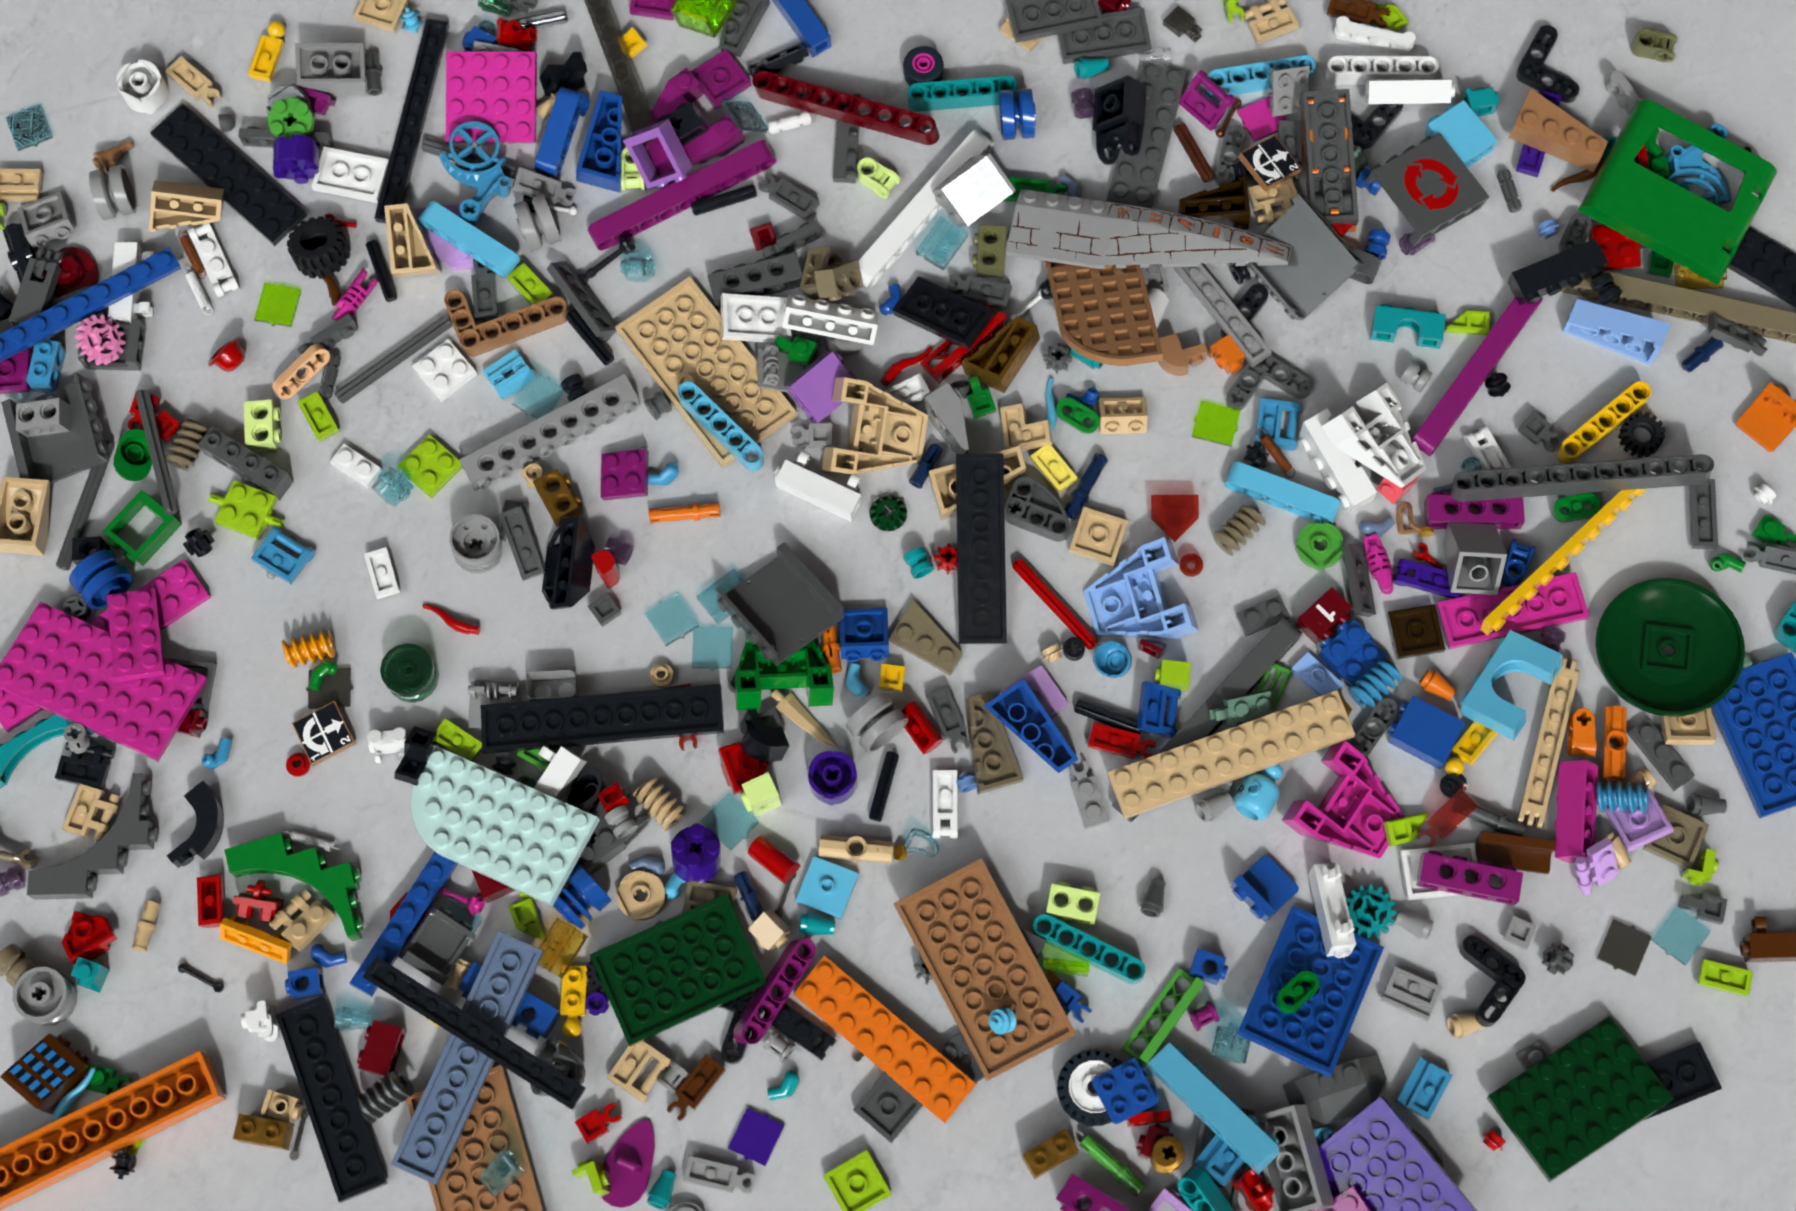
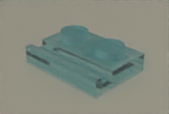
(942, 243)
(709, 596)

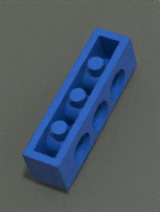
(545, 1016)

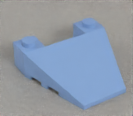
(1132, 600)

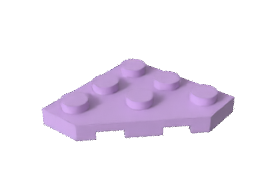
(446, 252)

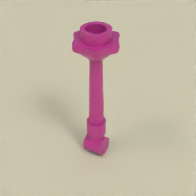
(474, 904)

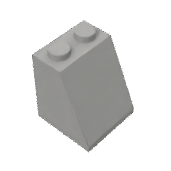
(1474, 558)

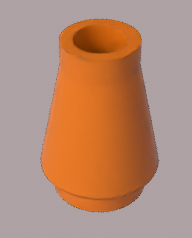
(1436, 684)

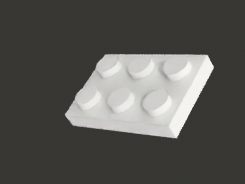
(350, 174)
(753, 318)
(1410, 864)

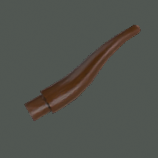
(1580, 177)
(333, 289)

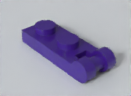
(1425, 578)

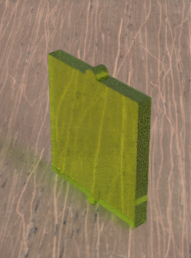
(277, 305)
(1216, 423)

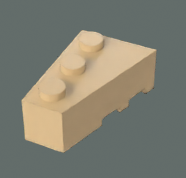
(183, 205)
(407, 243)

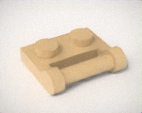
(632, 1065)

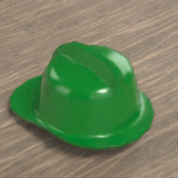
(132, 456)

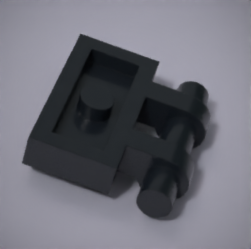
(85, 772)

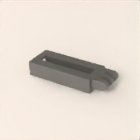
(34, 295)

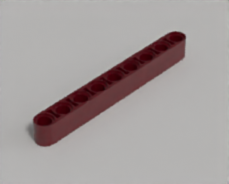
(853, 114)

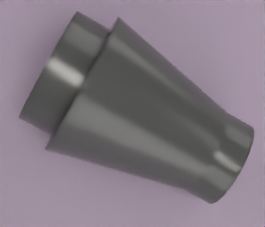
(1703, 804)
(1153, 900)

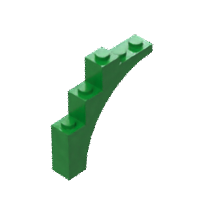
(274, 856)

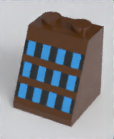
(47, 1072)

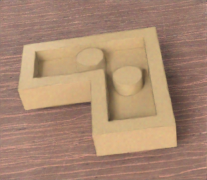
(1021, 434)

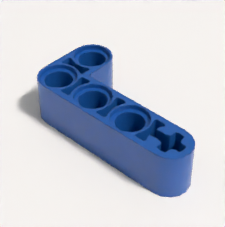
(560, 130)

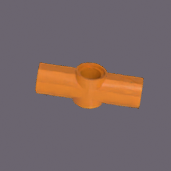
(1614, 758)

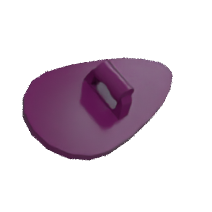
(630, 1165)

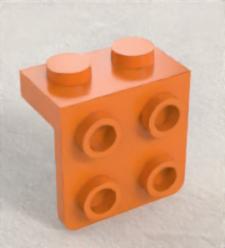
(1769, 417)

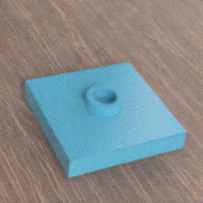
(827, 887)

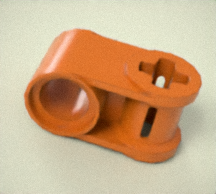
(1581, 739)

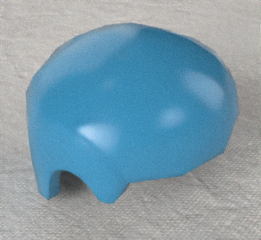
(1112, 659)

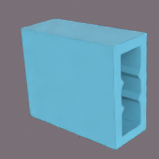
(1463, 133)

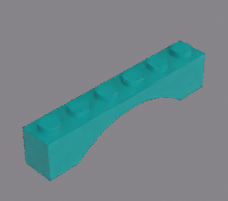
(24, 742)

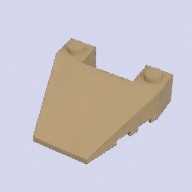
(881, 430)

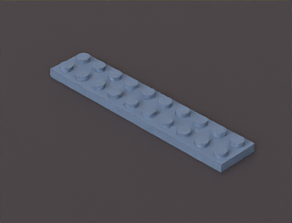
(461, 1067)

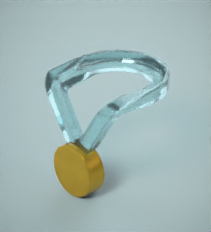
(902, 850)

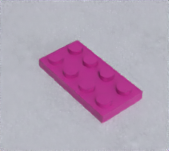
(135, 635)

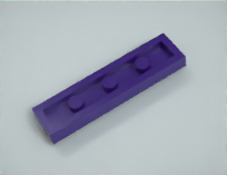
(1531, 158)

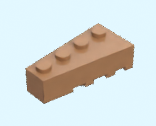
(1557, 133)

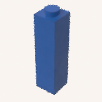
(805, 25)

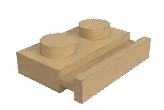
(20, 185)

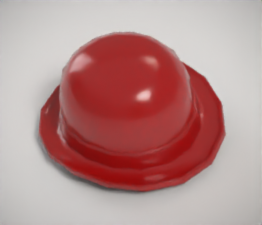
(228, 356)

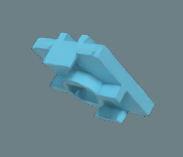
(496, 372)

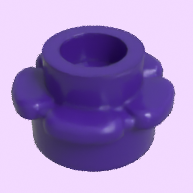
(603, 1003)

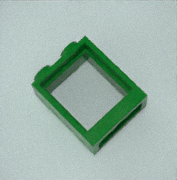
(154, 542)

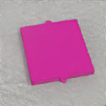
(1259, 120)

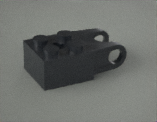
(1119, 117)

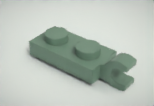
(1244, 707)

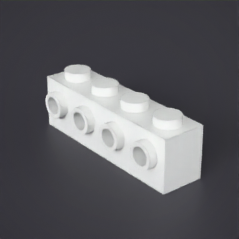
(831, 319)

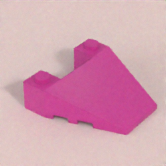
(1352, 808)

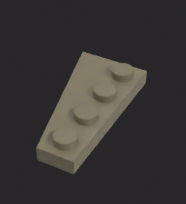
(991, 749)

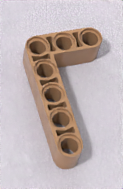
(502, 324)

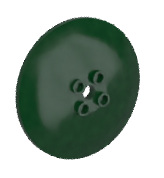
(1677, 615)

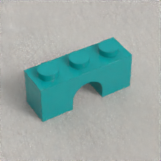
(1427, 325)

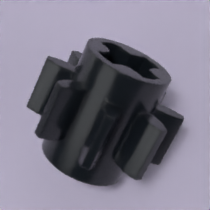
(198, 542)

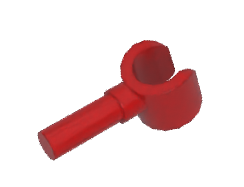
(341, 223)
(1425, 556)

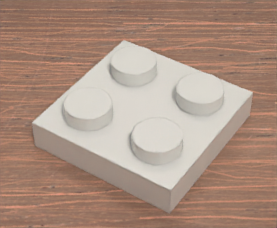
(444, 370)

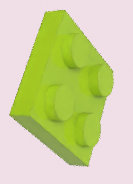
(430, 466)
(857, 1183)

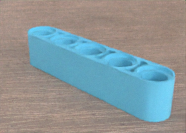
(1249, 72)
(469, 239)
(715, 417)
(1282, 493)

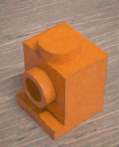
(1227, 355)

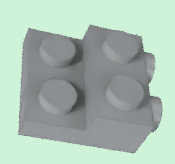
(46, 220)

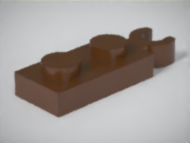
(1357, 11)
(697, 1085)

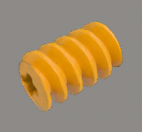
(309, 649)

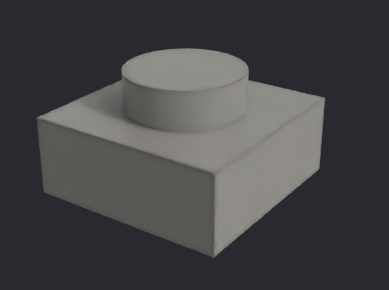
(1519, 932)

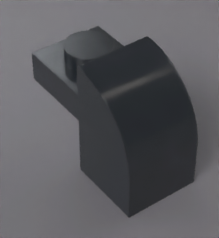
(567, 75)
(762, 742)
(416, 755)

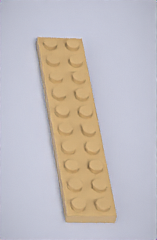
(1231, 754)

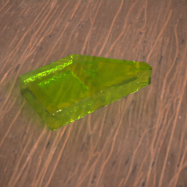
(1067, 966)

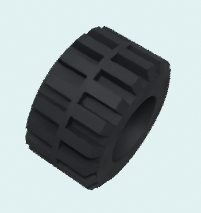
(315, 234)

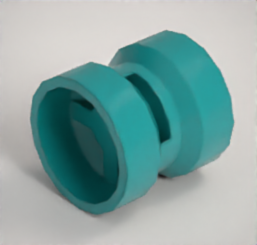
(918, 562)

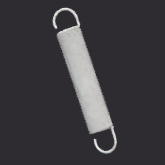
(198, 291)
(312, 841)

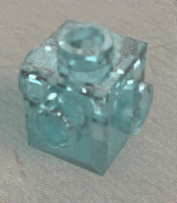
(393, 486)
(1229, 1045)

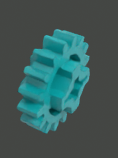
(1379, 908)

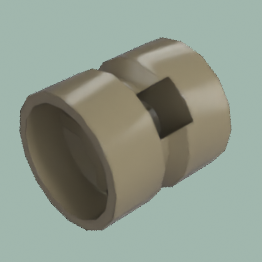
(14, 964)

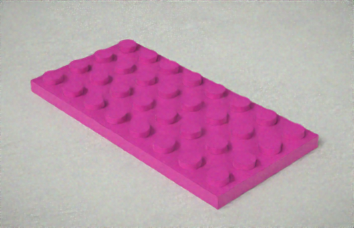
(70, 673)

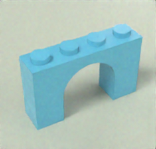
(1513, 654)

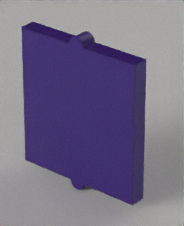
(756, 1137)

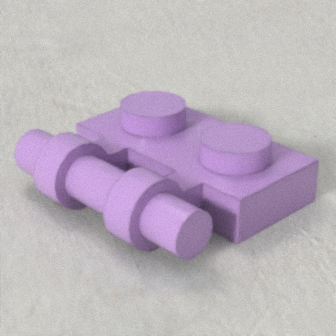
(1597, 867)

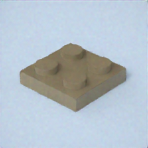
(1682, 844)

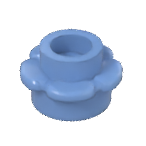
(1548, 228)
(966, 782)

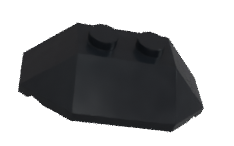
(568, 564)

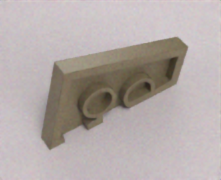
(925, 640)

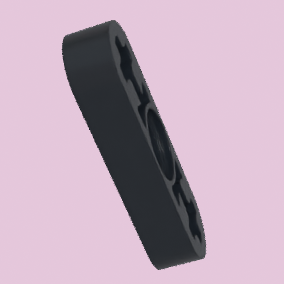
(1246, 300)

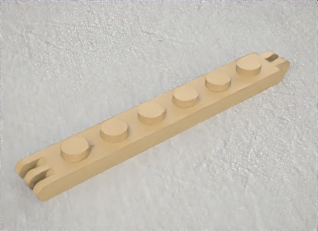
(1548, 745)

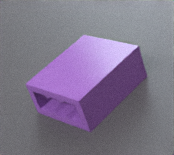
(815, 386)

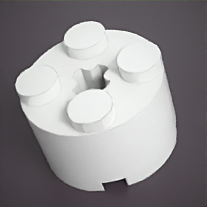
(142, 86)

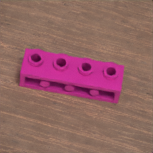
(1575, 809)

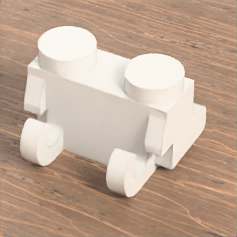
(387, 742)
(262, 1021)

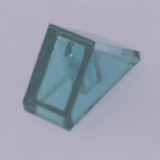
(501, 1173)

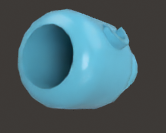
(1258, 793)

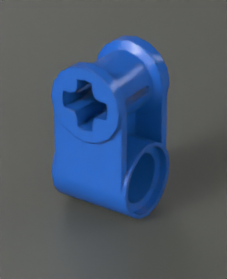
(1517, 559)

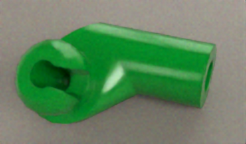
(1651, 145)
(1725, 561)
(319, 672)

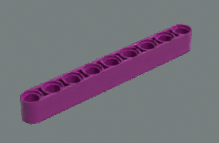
(680, 195)
(1473, 375)

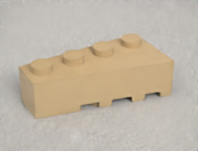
(944, 480)

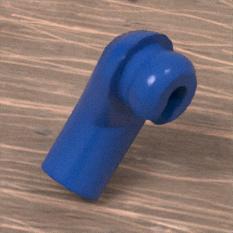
(895, 296)
(1087, 399)
(326, 959)

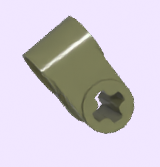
(1657, 45)

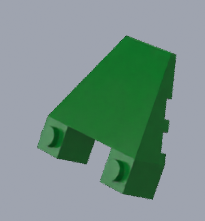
(801, 670)

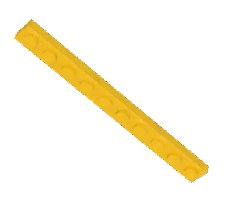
(1559, 560)

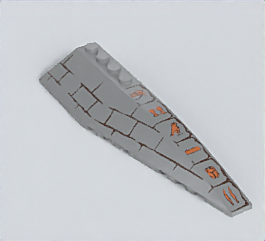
(1121, 235)

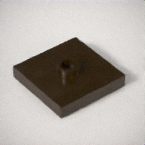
(1416, 631)

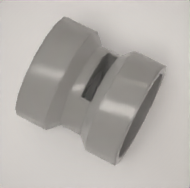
(1416, 376)
(620, 822)

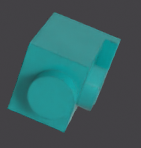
(1481, 100)
(89, 974)

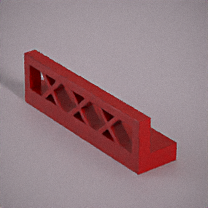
(953, 361)

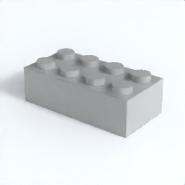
(1298, 1169)

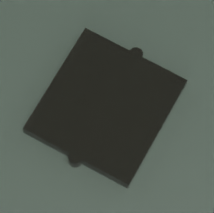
(333, 688)
(1624, 947)

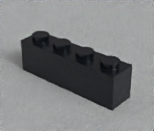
(1557, 272)

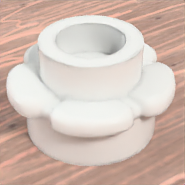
(1764, 494)

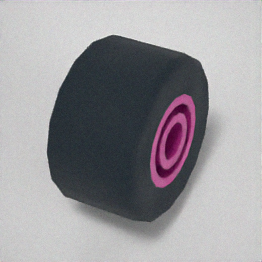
(923, 65)

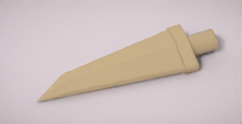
(793, 710)

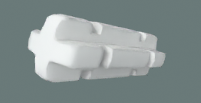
(789, 122)

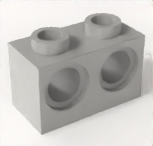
(42, 421)

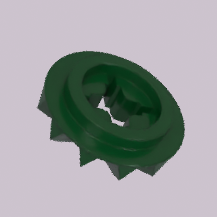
(884, 522)

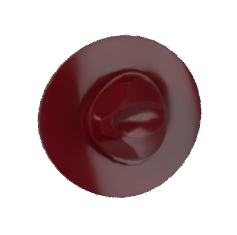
(77, 271)

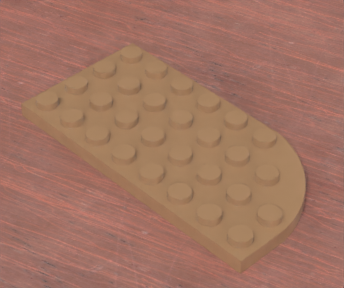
(1105, 313)

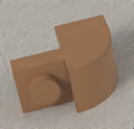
(1177, 359)

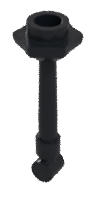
(625, 246)

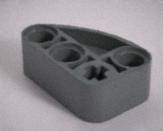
(1036, 502)

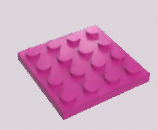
(493, 91)

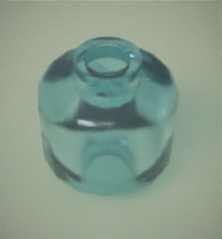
(638, 267)

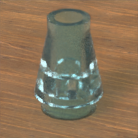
(351, 1019)

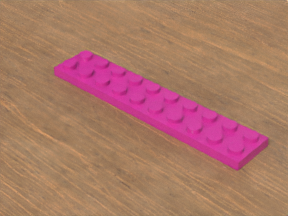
(177, 595)

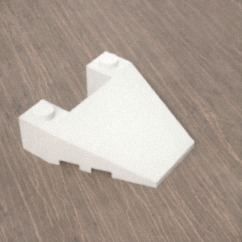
(1380, 443)

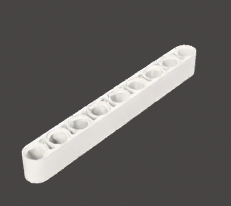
(917, 213)

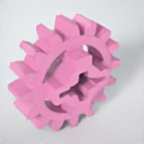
(103, 339)

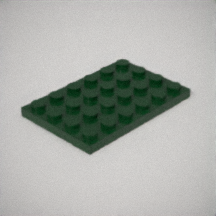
(678, 970)
(1579, 1098)

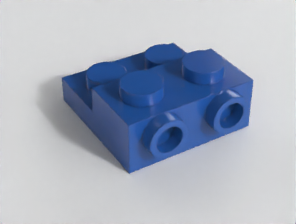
(864, 634)
(1351, 652)

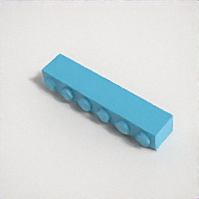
(1214, 1108)

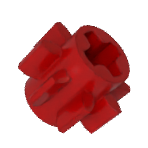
(947, 566)

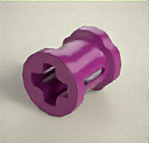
(1203, 1016)

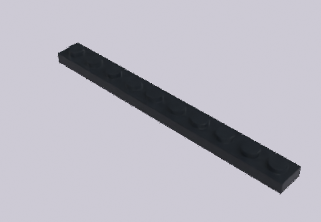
(413, 116)
(474, 1032)

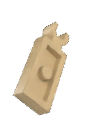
(192, 81)

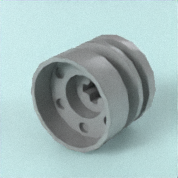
(478, 531)

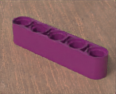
(764, 995)

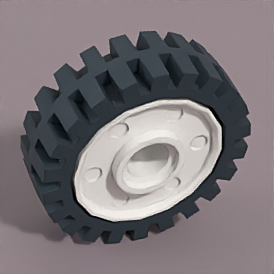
(1073, 1089)

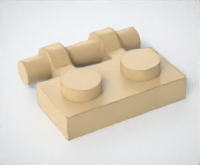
(1272, 25)
(1278, 195)
(84, 809)
(307, 925)

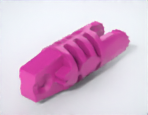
(354, 296)
(1379, 563)

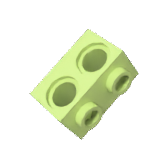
(256, 426)
(1071, 911)

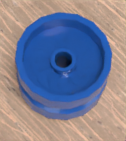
(1017, 114)
(98, 577)

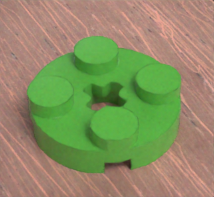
(290, 107)
(1319, 558)

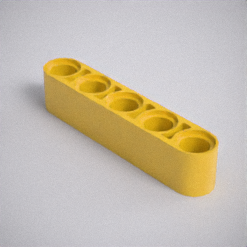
(1611, 416)

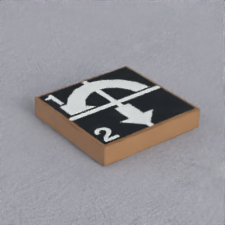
(1269, 163)
(323, 733)

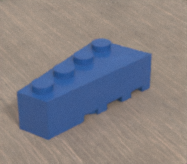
(601, 151)
(1028, 720)

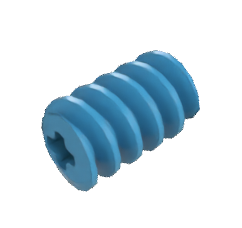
(1374, 683)
(1622, 797)

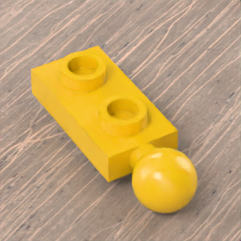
(268, 53)
(1469, 748)
(573, 999)

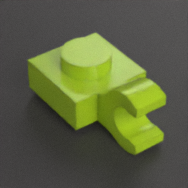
(1232, 9)

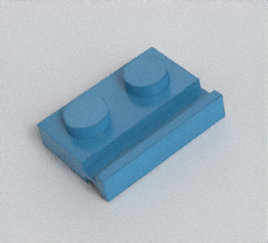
(1424, 1088)
(1219, 1161)

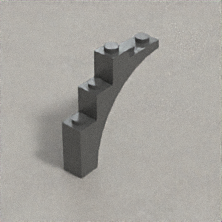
(108, 856)

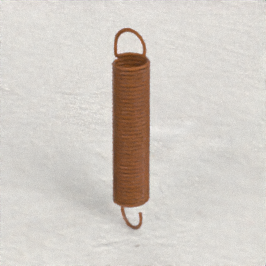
(192, 254)
(1275, 452)

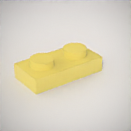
(1053, 468)

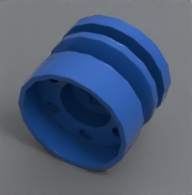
(579, 897)

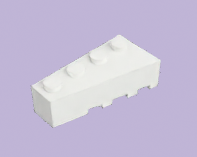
(1337, 467)

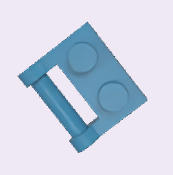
(1270, 420)
(280, 562)

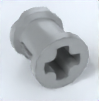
(73, 738)
(779, 1046)
(673, 1077)

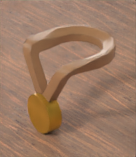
(1422, 531)

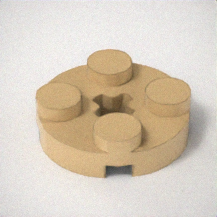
(628, 891)

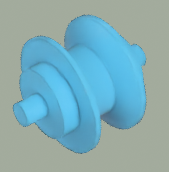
(412, 23)
(1002, 1020)

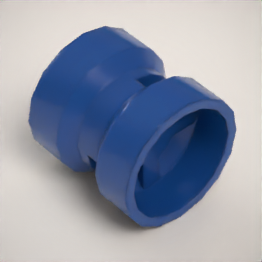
(1373, 188)
(1377, 243)

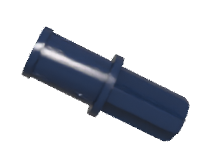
(1701, 354)
(925, 465)
(749, 894)

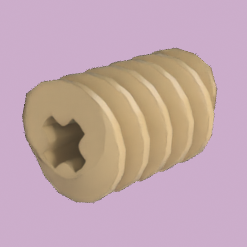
(659, 804)

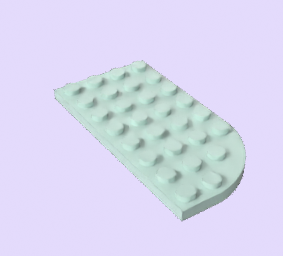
(499, 825)

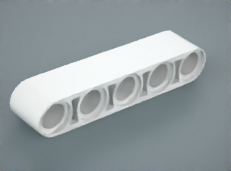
(1371, 64)

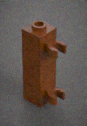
(1767, 946)

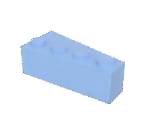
(1617, 330)

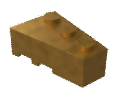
(1004, 355)

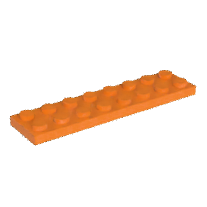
(885, 1039)

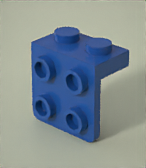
(1264, 888)
(1125, 1091)

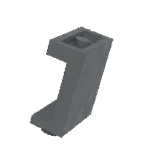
(133, 349)
(437, 944)

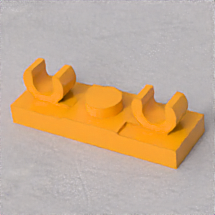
(255, 939)

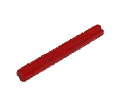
(1055, 603)

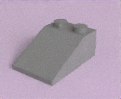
(331, 67)
(947, 416)

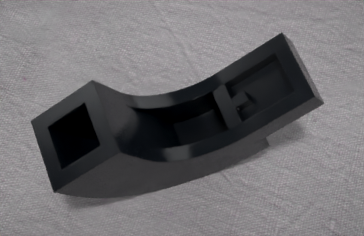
(208, 826)

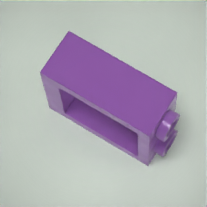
(672, 147)

